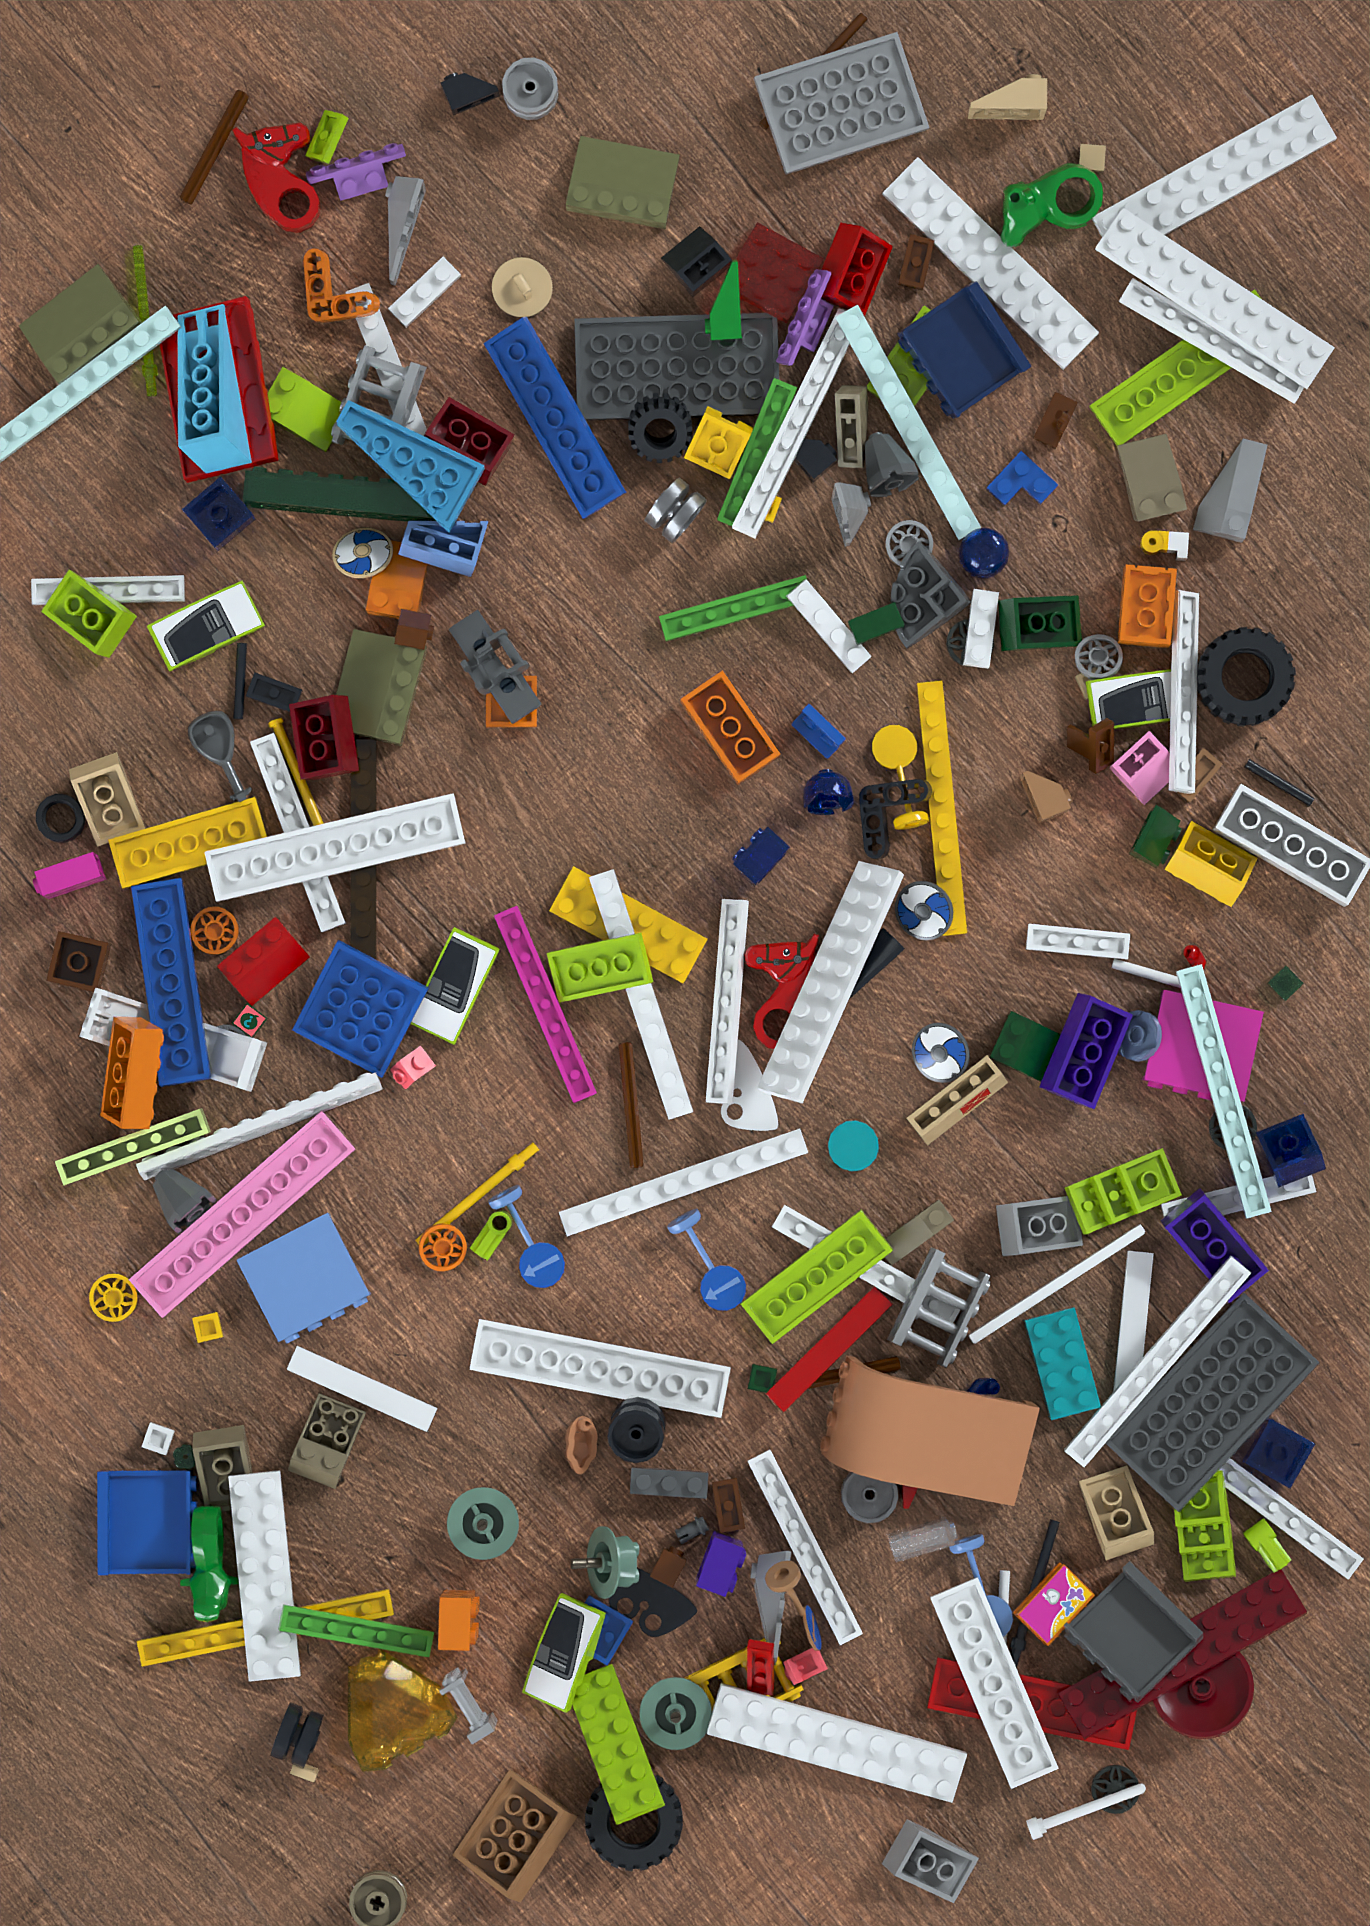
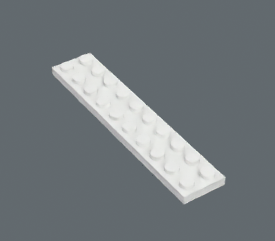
(1227, 169)
(986, 259)
(1214, 298)
(334, 847)
(830, 981)
(599, 1368)
(836, 1742)

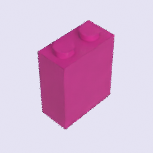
(69, 876)

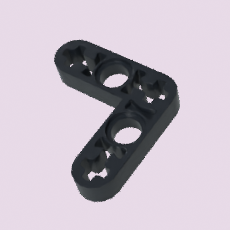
(878, 808)

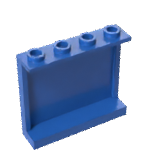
(145, 1522)

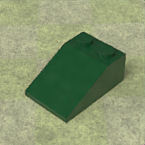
(1039, 623)
(1024, 1046)

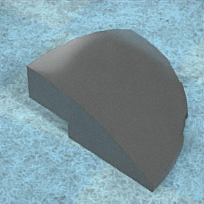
(925, 595)

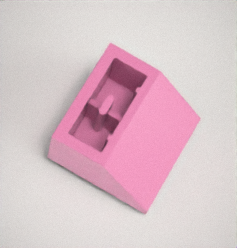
(1144, 767)

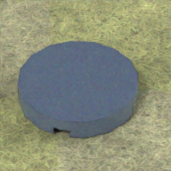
(1141, 1037)

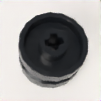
(636, 1430)
(297, 1735)

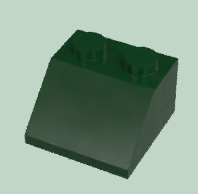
(1155, 837)

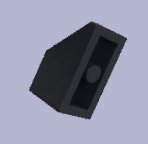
(467, 91)
(815, 458)

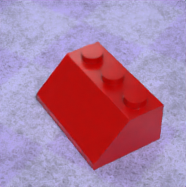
(855, 266)
(263, 961)

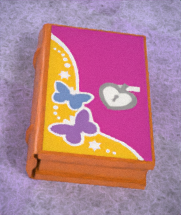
(1053, 1603)

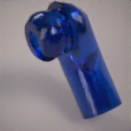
(984, 1386)

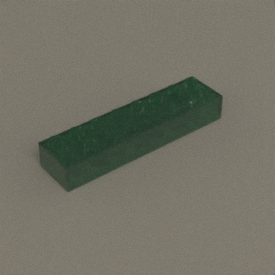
(330, 495)

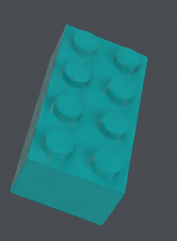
(1062, 1363)

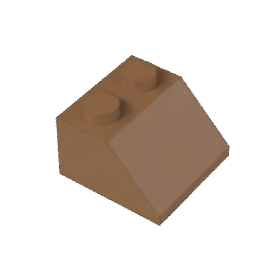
(1045, 796)

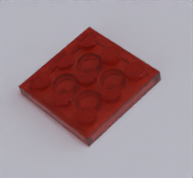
(774, 272)

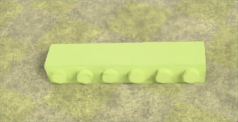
(132, 1146)

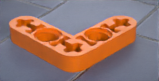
(324, 297)

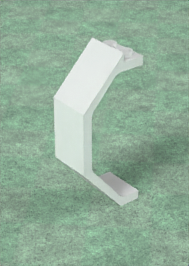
(231, 1056)

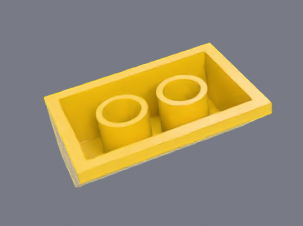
(1211, 864)

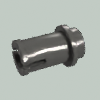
(692, 1529)

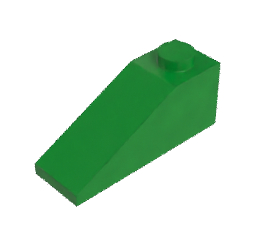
(725, 311)

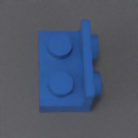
(818, 731)

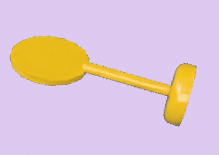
(895, 749)

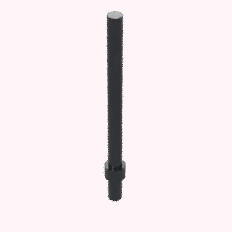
(1018, 1642)

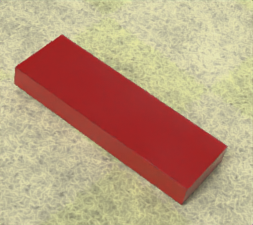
(760, 1667)

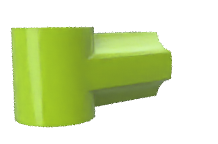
(490, 1236)
(1264, 1541)

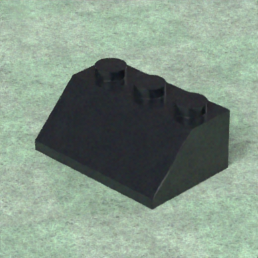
(882, 953)

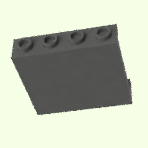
(1133, 1633)

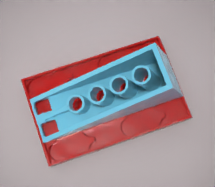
(218, 391)

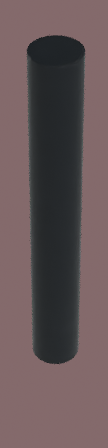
(240, 681)
(1279, 782)

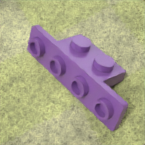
(358, 174)
(808, 321)

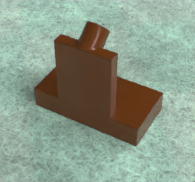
(1055, 420)
(1095, 746)

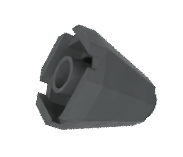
(887, 466)
(181, 1199)

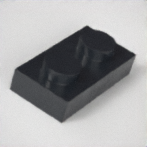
(273, 692)

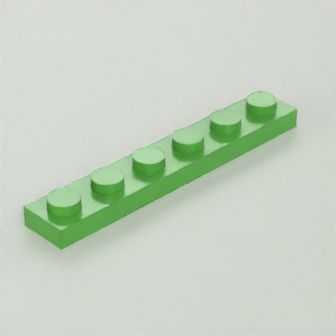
(763, 434)
(728, 610)
(356, 1630)

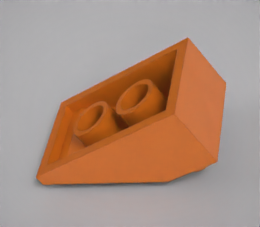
(397, 586)

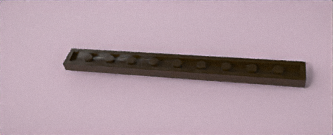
(364, 880)

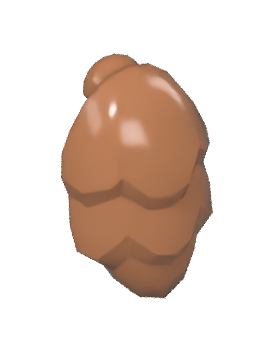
(581, 1444)

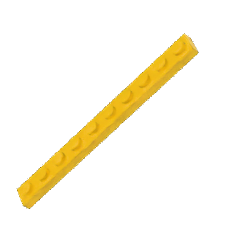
(942, 799)
(231, 1633)

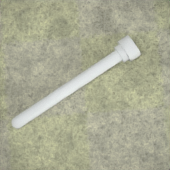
(1040, 1826)

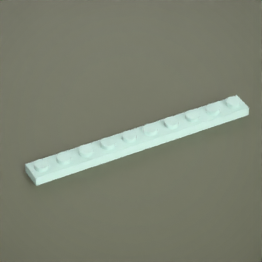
(87, 381)
(908, 421)
(1223, 1091)

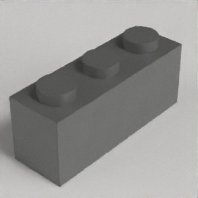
(669, 1482)

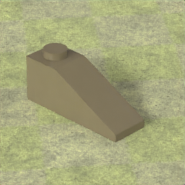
(851, 425)
(917, 1231)

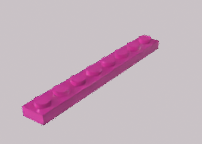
(545, 1004)

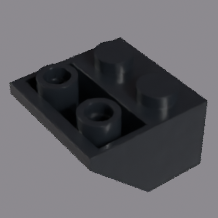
(697, 261)

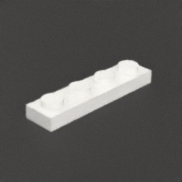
(828, 625)
(1077, 941)

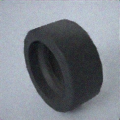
(41, 818)

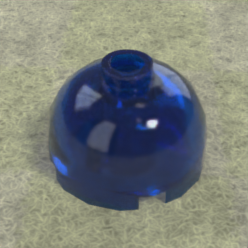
(984, 553)
(826, 792)

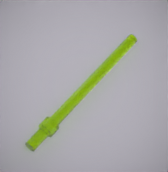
(149, 369)

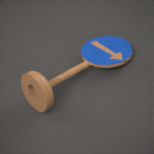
(783, 1578)

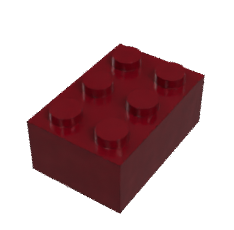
(471, 436)
(324, 737)

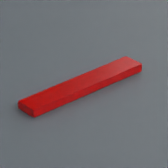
(829, 1349)

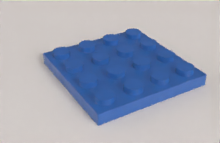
(360, 1008)

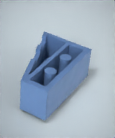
(435, 546)

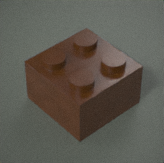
(78, 962)

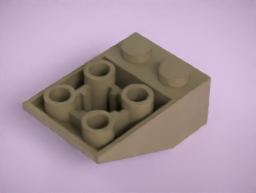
(326, 1441)

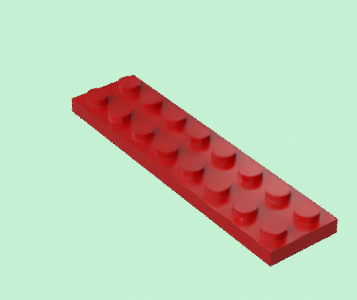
(952, 1695)

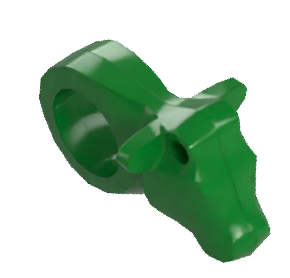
(1032, 203)
(209, 1582)

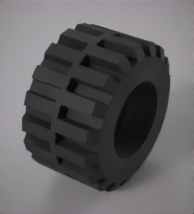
(660, 447)

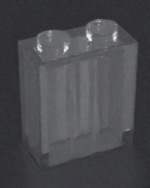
(922, 1539)

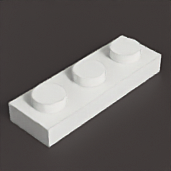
(424, 292)
(981, 628)

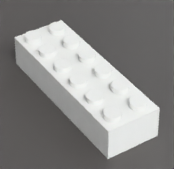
(1292, 845)

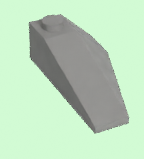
(403, 209)
(1231, 498)
(850, 509)
(769, 1602)

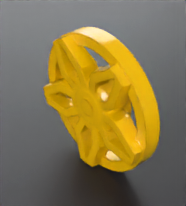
(113, 1297)

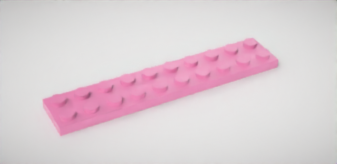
(242, 1214)

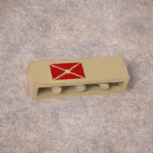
(957, 1100)

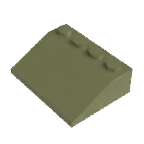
(622, 182)
(79, 324)
(380, 685)

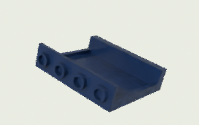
(963, 349)

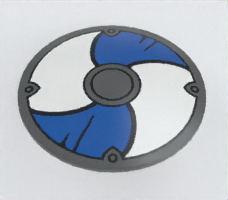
(924, 910)
(940, 1052)

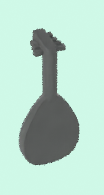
(215, 740)

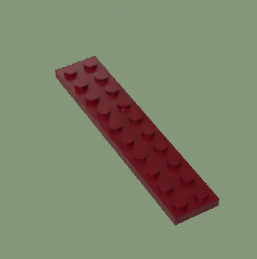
(1226, 1631)

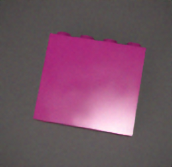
(1178, 1058)

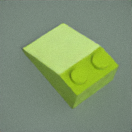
(303, 409)
(89, 614)

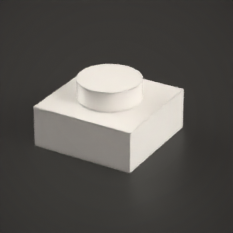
(158, 1438)

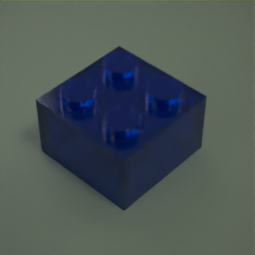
(219, 514)
(760, 856)
(1290, 1150)
(1278, 1452)

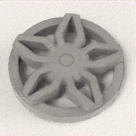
(908, 540)
(1098, 657)

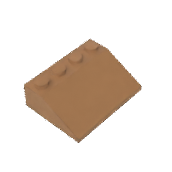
(515, 1836)

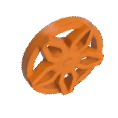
(214, 930)
(442, 1247)

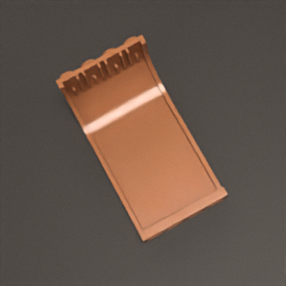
(928, 1435)

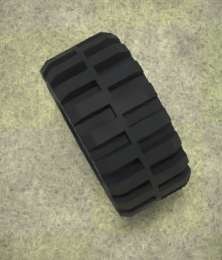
(1265, 648)
(634, 1855)

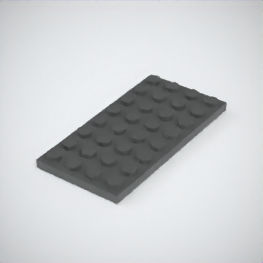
(645, 355)
(1211, 1402)

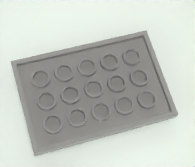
(841, 103)

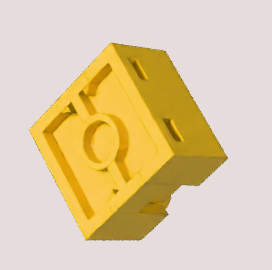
(718, 443)

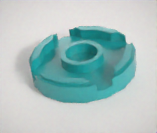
(853, 1145)

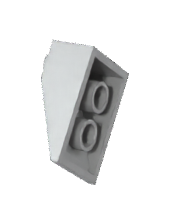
(1038, 1226)
(929, 1861)

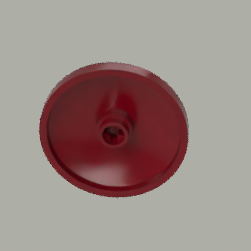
(1211, 1701)

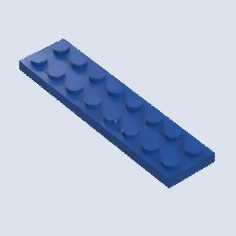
(554, 417)
(171, 980)

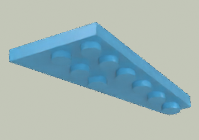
(425, 469)

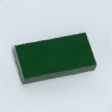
(876, 623)

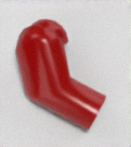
(1194, 956)

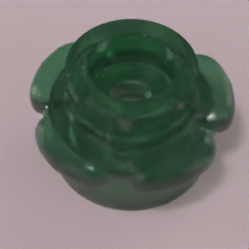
(178, 1454)

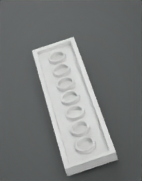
(263, 1574)
(994, 1682)

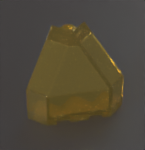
(392, 1711)

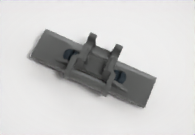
(487, 670)

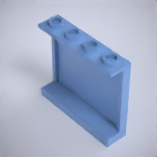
(304, 1278)

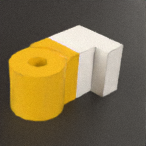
(1166, 542)

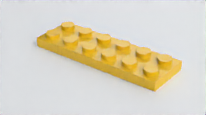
(183, 842)
(668, 944)

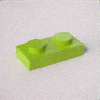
(326, 136)

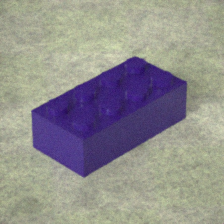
(1086, 1050)
(1211, 1239)
(719, 1564)

